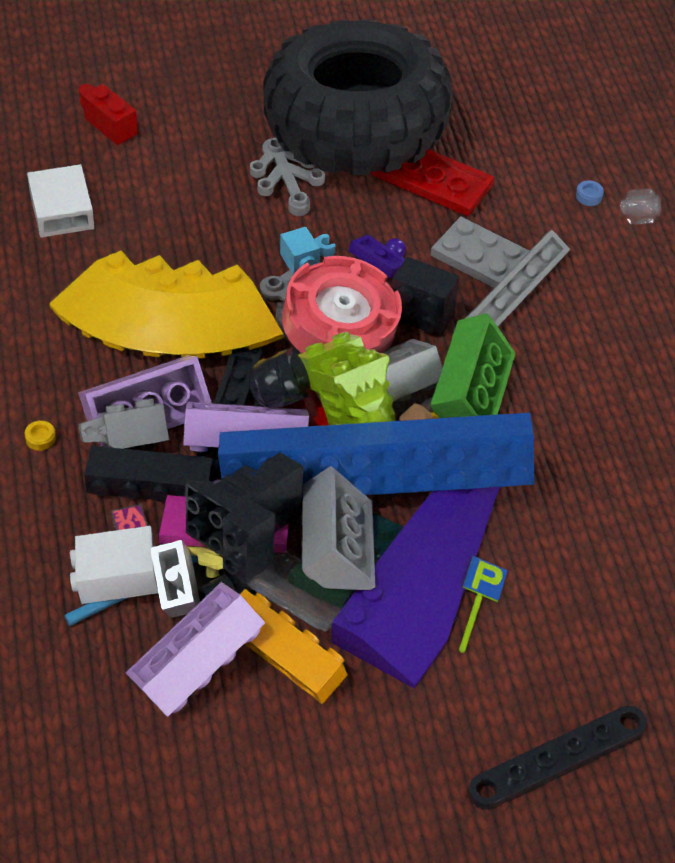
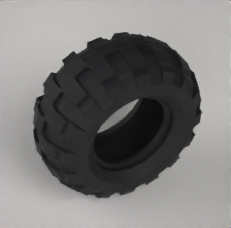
(357, 96)

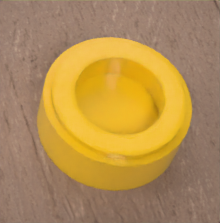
(40, 435)

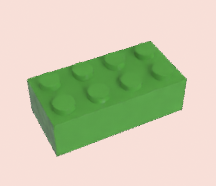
(474, 370)

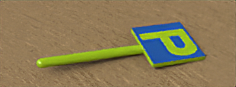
(486, 581)

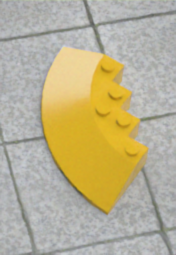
(167, 309)

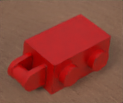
(108, 113)

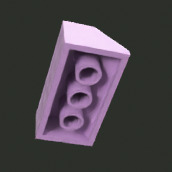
(166, 384)
(207, 420)
(196, 648)

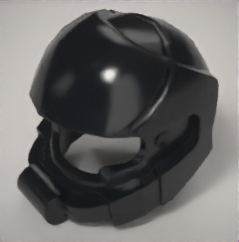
(279, 380)

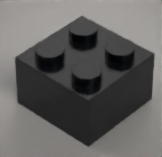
(426, 295)

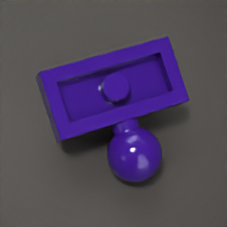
(384, 257)

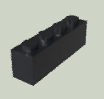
(143, 473)

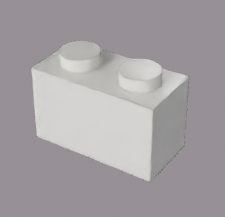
(175, 578)

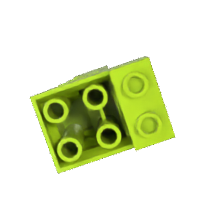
(349, 380)

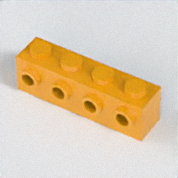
(295, 652)

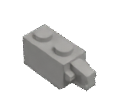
(127, 426)

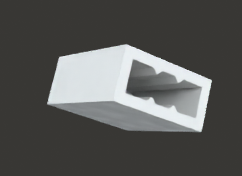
(60, 200)
(113, 565)

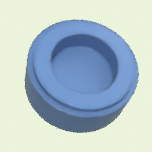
(589, 193)

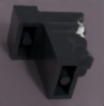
(244, 512)

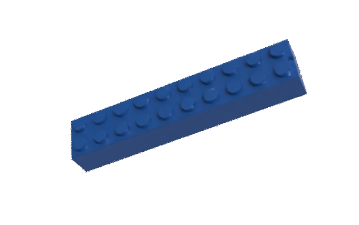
(398, 453)

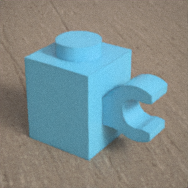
(300, 247)

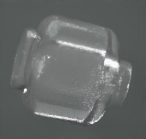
(641, 206)

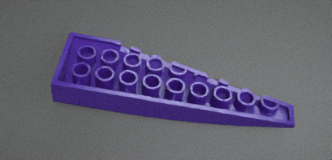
(417, 586)

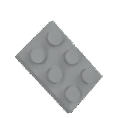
(477, 252)

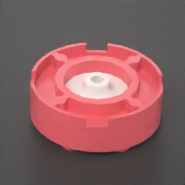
(341, 298)

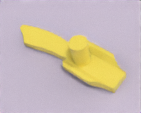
(208, 558)

